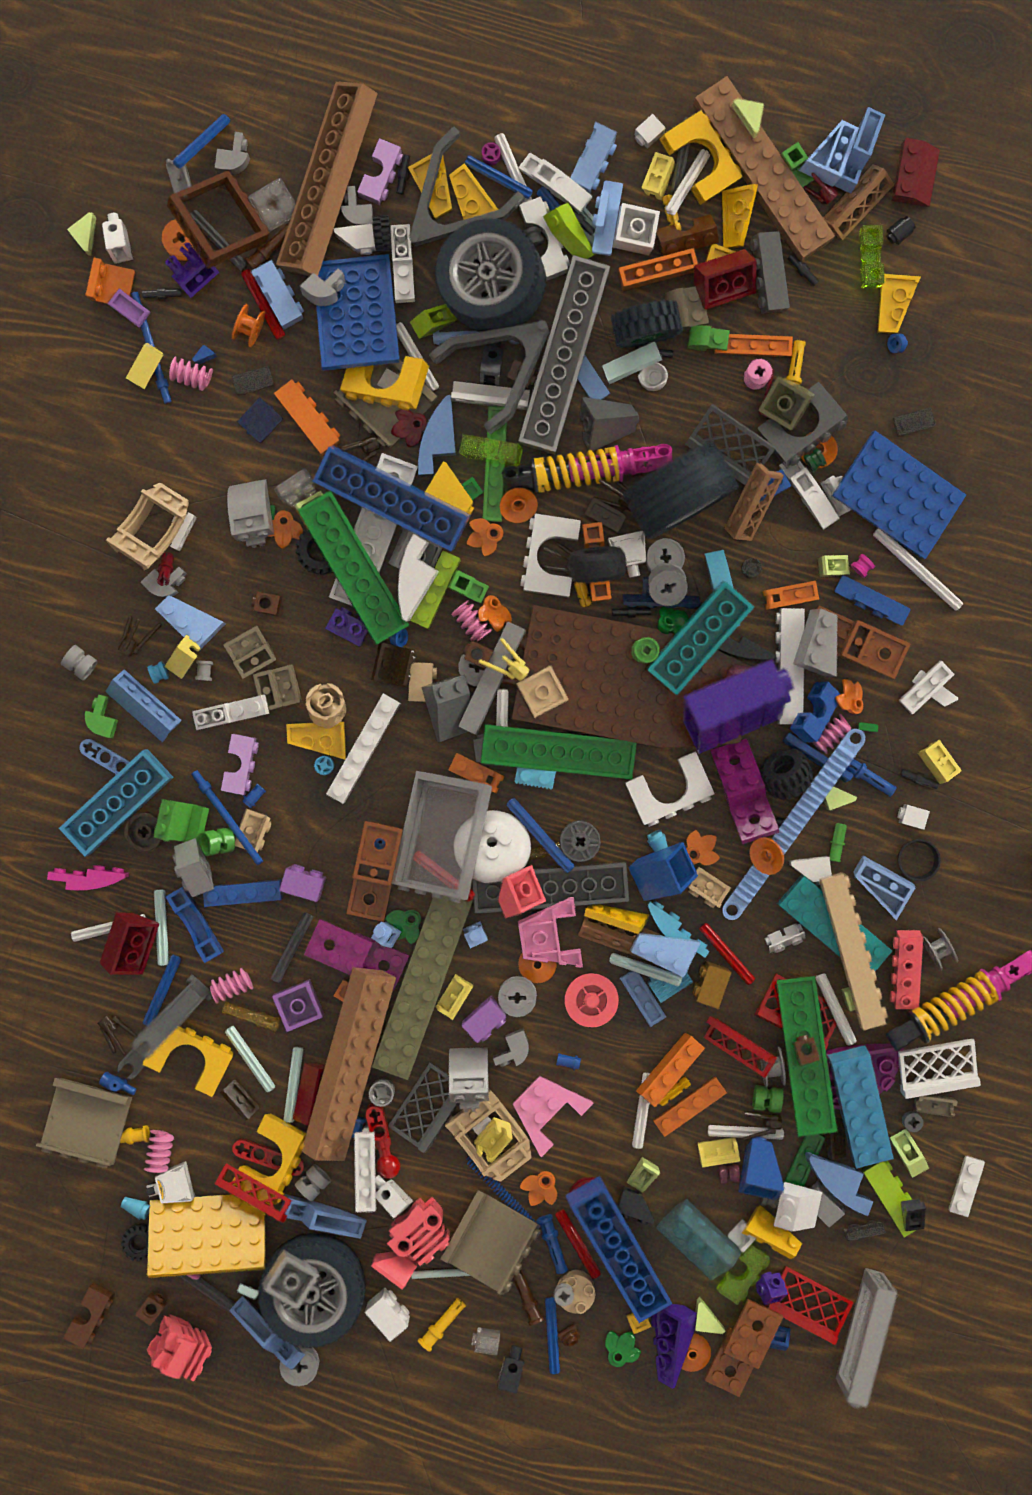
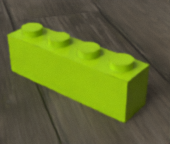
(432, 600)
(888, 1191)

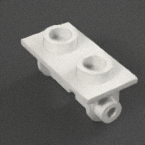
(779, 942)

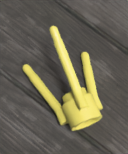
(517, 668)

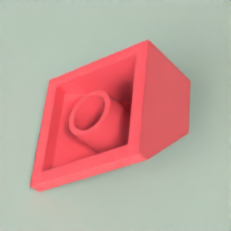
(520, 892)
(395, 1267)

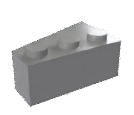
(819, 644)

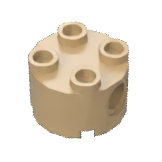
(326, 705)
(582, 1288)

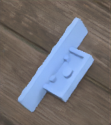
(607, 217)

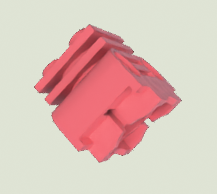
(420, 1231)
(179, 1348)

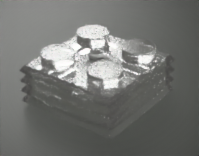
(262, 199)
(295, 488)

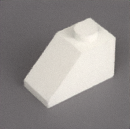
(358, 238)
(813, 867)

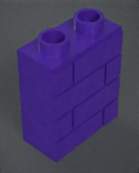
(736, 705)

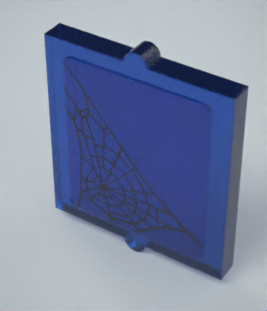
(260, 420)

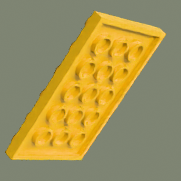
(205, 1236)

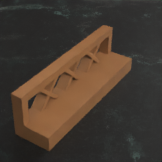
(844, 208)
(749, 503)
(611, 938)

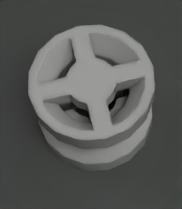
(563, 1289)

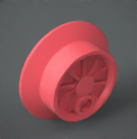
(591, 1000)

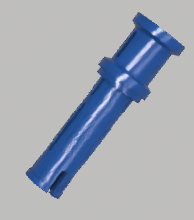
(861, 768)
(550, 1236)

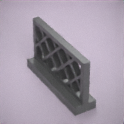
(739, 471)
(439, 1120)

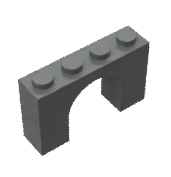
(791, 448)

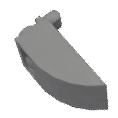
(250, 512)
(468, 1077)

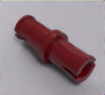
(165, 569)

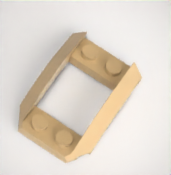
(137, 550)
(509, 1160)

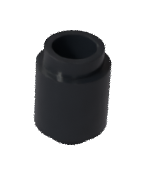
(900, 230)

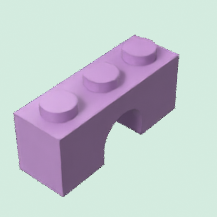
(375, 188)
(239, 781)

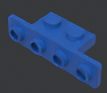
(869, 599)

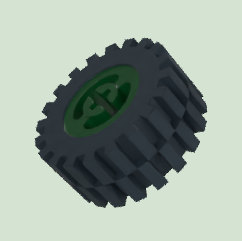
(646, 323)

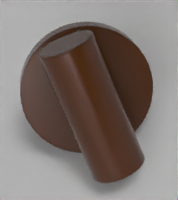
(569, 1335)

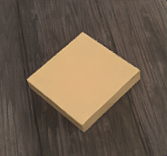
(542, 691)

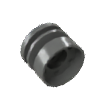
(578, 852)

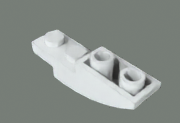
(555, 181)
(402, 263)
(811, 494)
(230, 712)

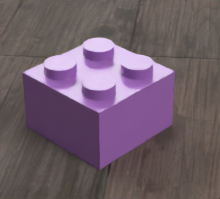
(303, 883)
(298, 1005)
(484, 1019)

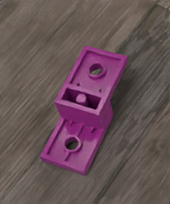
(744, 791)
(353, 951)

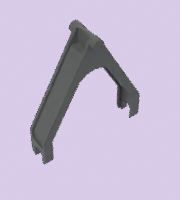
(427, 230)
(530, 336)
(165, 1024)

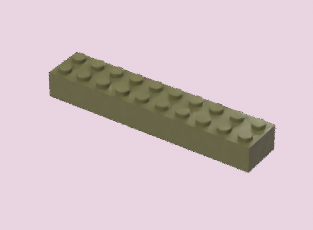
(421, 986)

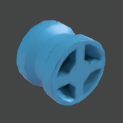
(158, 672)
(321, 765)

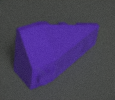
(673, 1337)

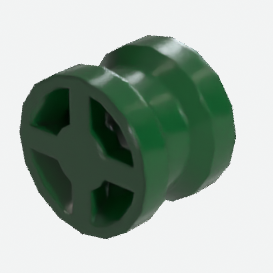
(815, 460)

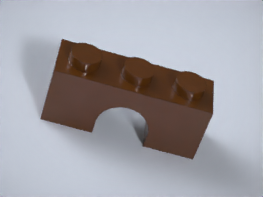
(700, 235)
(96, 1300)

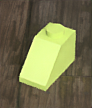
(909, 1153)

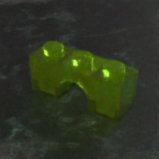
(870, 256)
(491, 449)
(736, 1287)

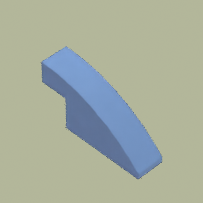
(861, 150)
(437, 438)
(840, 1181)
(324, 1217)
(252, 1320)

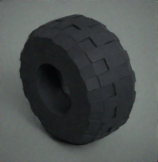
(597, 564)

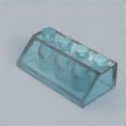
(699, 1240)

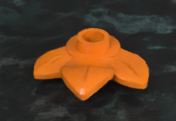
(285, 531)
(481, 535)
(494, 613)
(852, 697)
(703, 847)
(538, 1190)

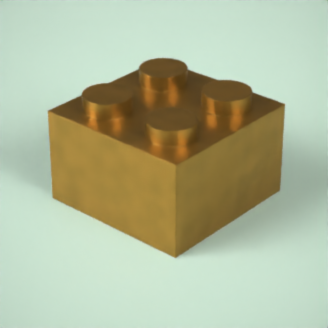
(711, 984)

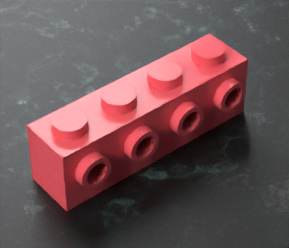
(907, 969)

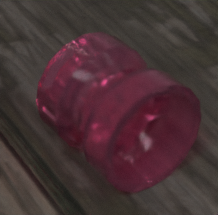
(733, 1170)

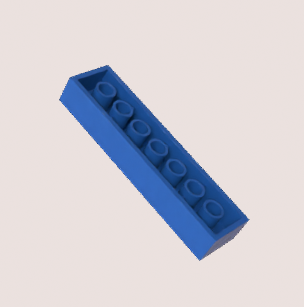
(391, 498)
(618, 1249)

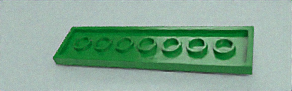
(352, 567)
(557, 751)
(809, 1081)

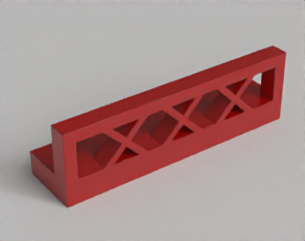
(740, 1040)
(254, 1201)

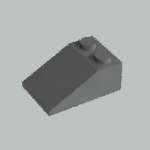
(446, 705)

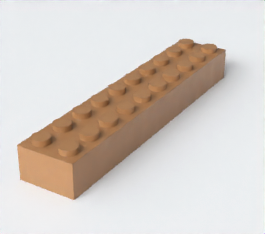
(764, 166)
(326, 178)
(348, 1064)

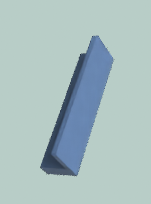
(142, 705)

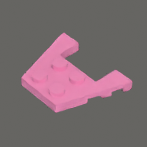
(540, 935)
(540, 1104)

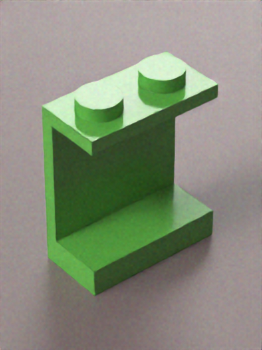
(180, 821)

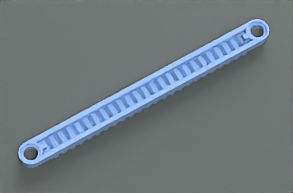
(797, 818)

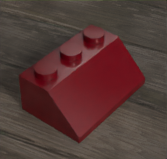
(915, 172)
(725, 278)
(128, 944)
(308, 1092)

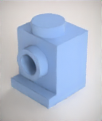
(383, 932)
(475, 934)

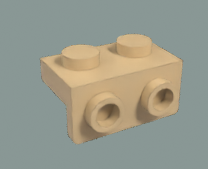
(254, 827)
(709, 888)

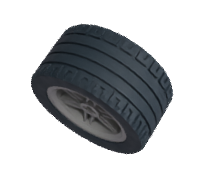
(480, 242)
(680, 490)
(341, 1310)

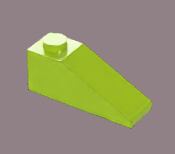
(568, 231)

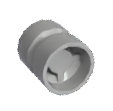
(78, 662)
(382, 1091)
(311, 1184)

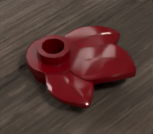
(407, 429)

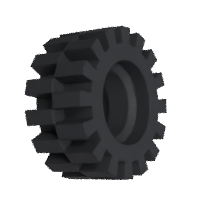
(382, 233)
(128, 1247)

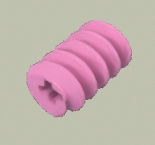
(190, 375)
(753, 380)
(471, 622)
(832, 734)
(230, 985)
(159, 1152)

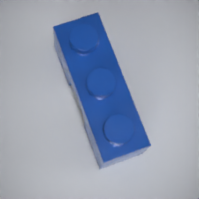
(811, 725)

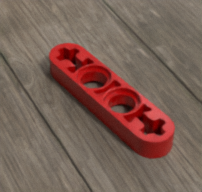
(267, 1160)

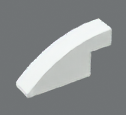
(414, 577)

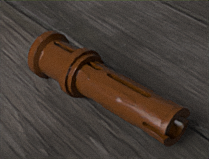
(263, 252)
(529, 1303)

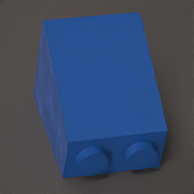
(663, 872)
(760, 1171)

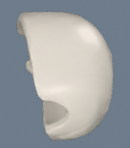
(653, 377)

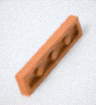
(758, 345)
(689, 1106)

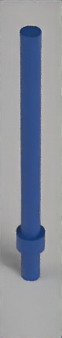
(162, 383)
(206, 788)

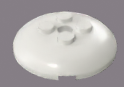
(511, 850)

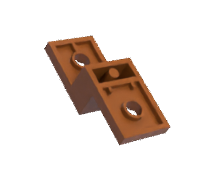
(862, 643)
(374, 871)
(743, 1347)

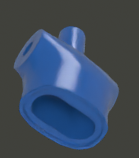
(116, 1083)

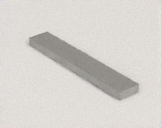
(491, 680)

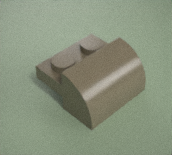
(689, 307)
(250, 651)
(278, 686)

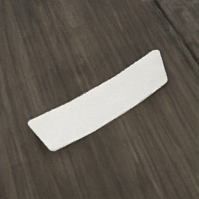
(943, 696)

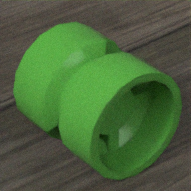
(645, 650)
(217, 841)
(767, 1099)

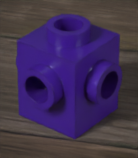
(771, 1288)

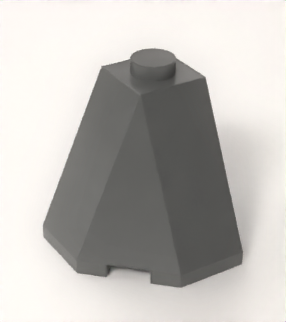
(606, 421)

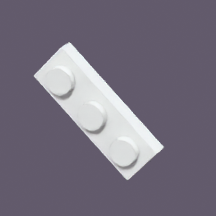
(926, 687)
(966, 1186)

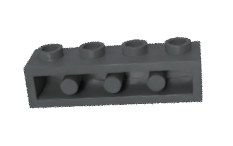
(770, 272)

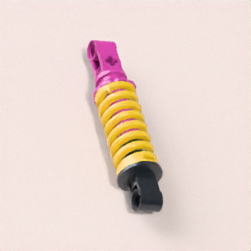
(613, 463)
(982, 988)

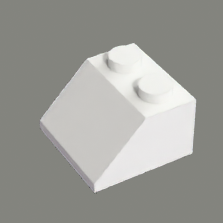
(797, 1208)

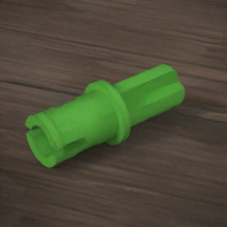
(837, 842)

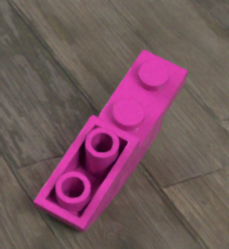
(95, 878)

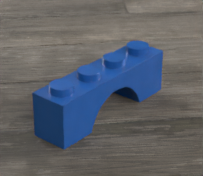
(243, 893)
(199, 929)

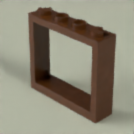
(195, 236)

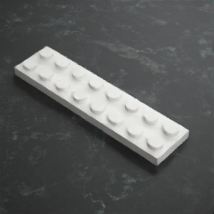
(374, 530)

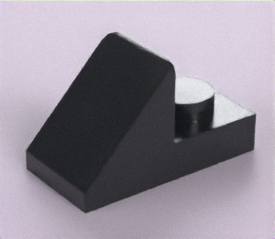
(913, 1214)

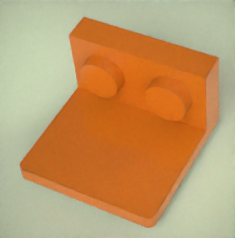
(106, 280)

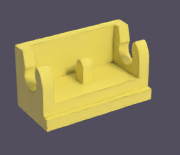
(658, 175)
(144, 365)
(182, 657)
(939, 762)
(454, 996)
(493, 1139)
(718, 1152)

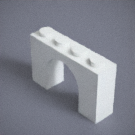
(547, 528)
(697, 789)

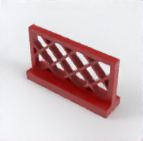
(775, 1018)
(806, 1322)

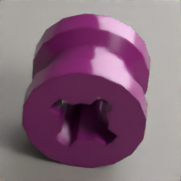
(493, 150)

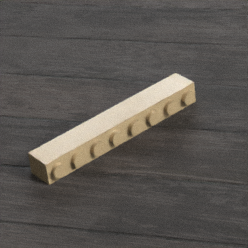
(852, 950)

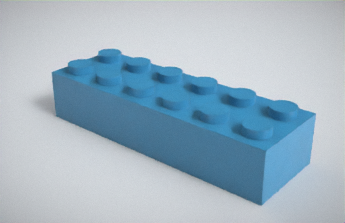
(116, 802)
(860, 1106)

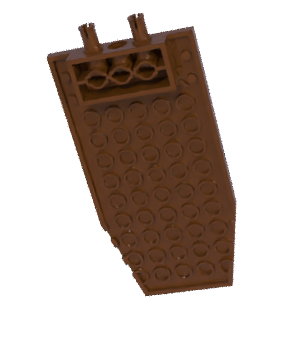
(604, 684)

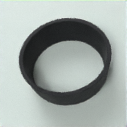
(937, 860)

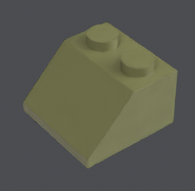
(786, 402)

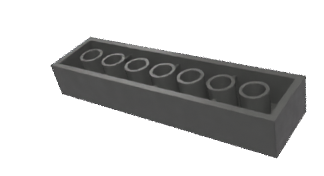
(584, 883)

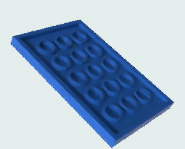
(362, 322)
(899, 495)

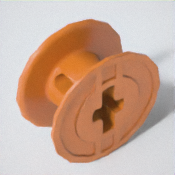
(171, 241)
(248, 325)

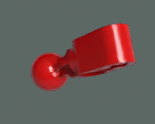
(388, 1164)

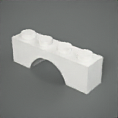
(553, 260)

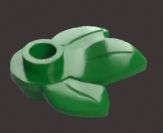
(670, 620)
(400, 921)
(624, 1346)

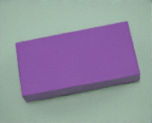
(129, 308)

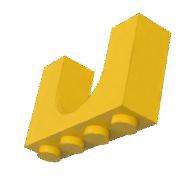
(698, 130)
(403, 393)
(216, 1057)
(290, 1142)

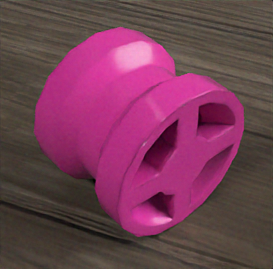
(863, 565)

